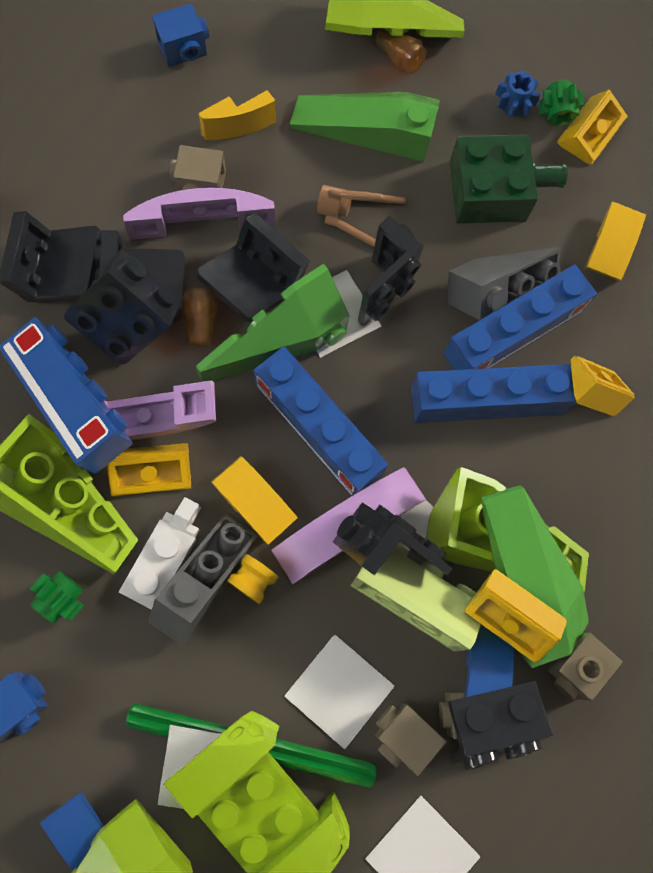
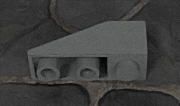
(497, 280)
(200, 580)

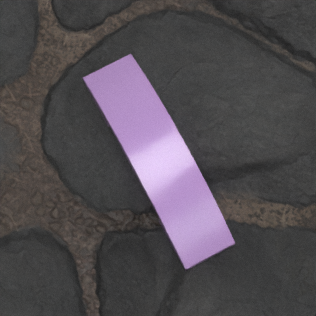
(196, 204)
(169, 412)
(313, 544)

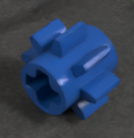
(517, 94)

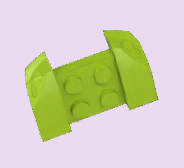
(257, 805)

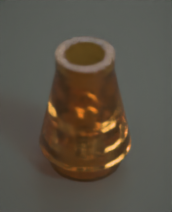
(404, 51)
(199, 313)

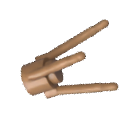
(337, 201)

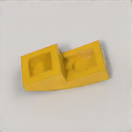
(228, 121)
(615, 241)
(254, 500)

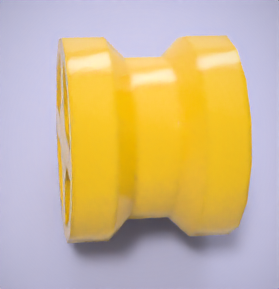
(252, 578)

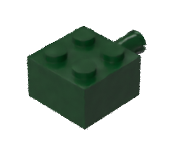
(498, 178)

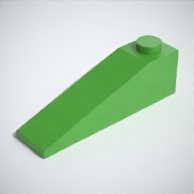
(379, 121)
(302, 323)
(532, 559)

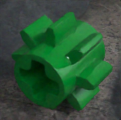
(561, 102)
(56, 597)

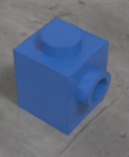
(180, 34)
(20, 704)

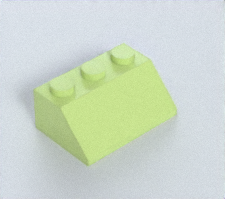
(422, 599)

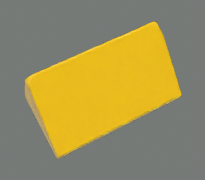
(593, 127)
(599, 387)
(150, 470)
(516, 616)

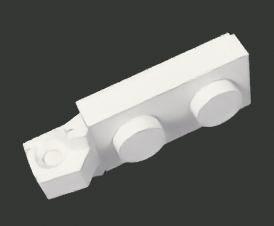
(162, 554)

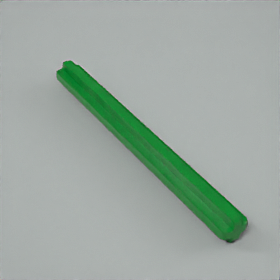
(284, 752)

